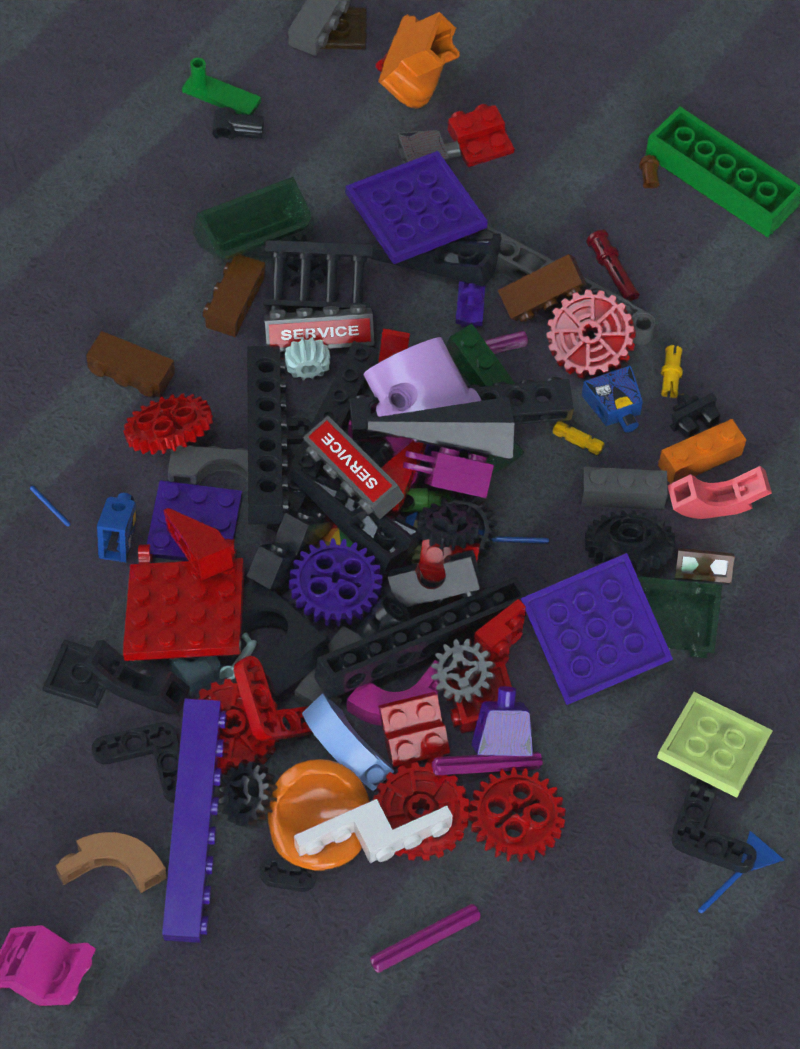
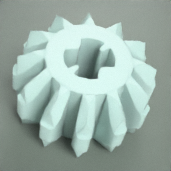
(307, 358)

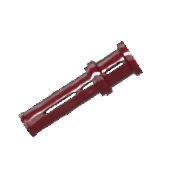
(608, 255)

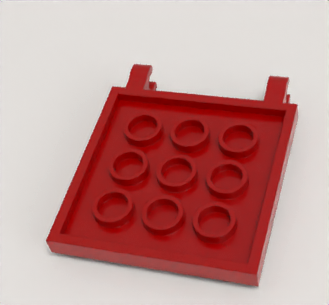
(179, 613)

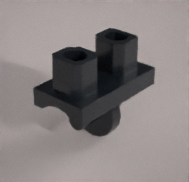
(691, 409)

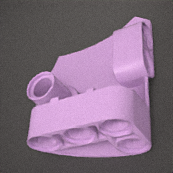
(418, 380)

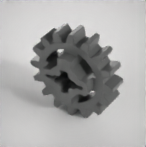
(460, 658)

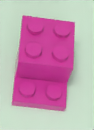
(43, 965)

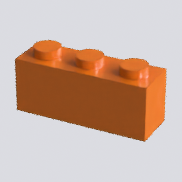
(702, 451)

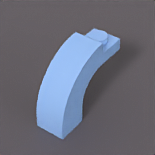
(344, 743)

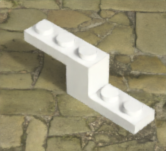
(373, 831)

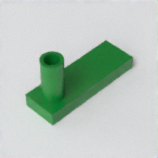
(218, 92)

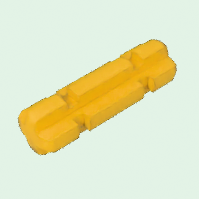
(578, 437)

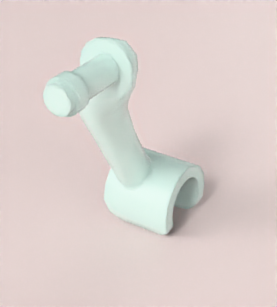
(228, 671)

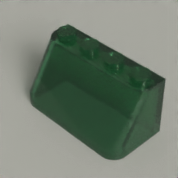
(252, 219)

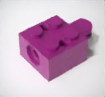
(453, 472)

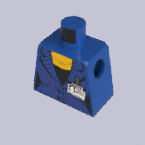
(615, 398)
(120, 517)

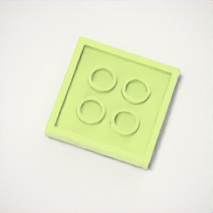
(714, 744)

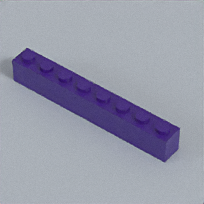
(193, 821)

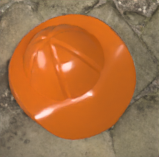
(310, 796)

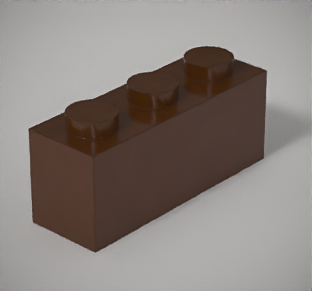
(542, 288)
(234, 295)
(130, 364)

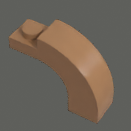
(117, 851)

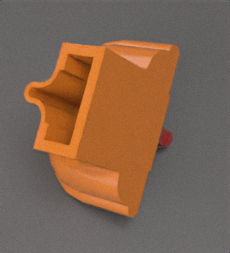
(417, 58)

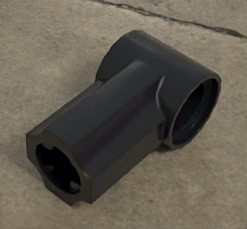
(230, 124)

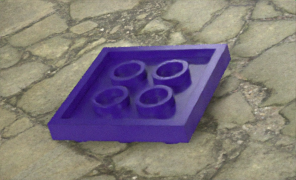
(203, 503)

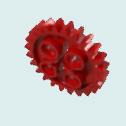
(168, 424)
(532, 834)

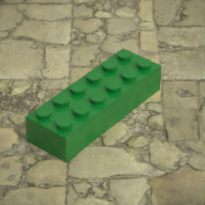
(724, 171)

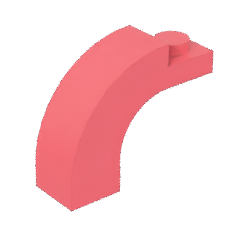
(710, 500)

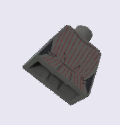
(421, 143)

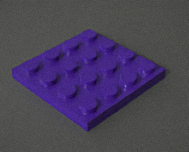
(416, 207)
(596, 629)

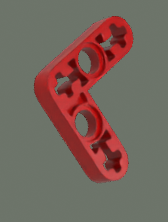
(270, 717)

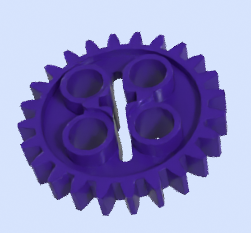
(330, 603)

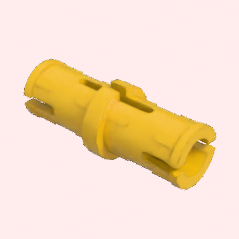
(671, 371)

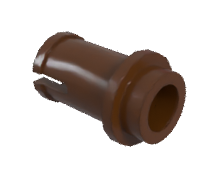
(649, 171)

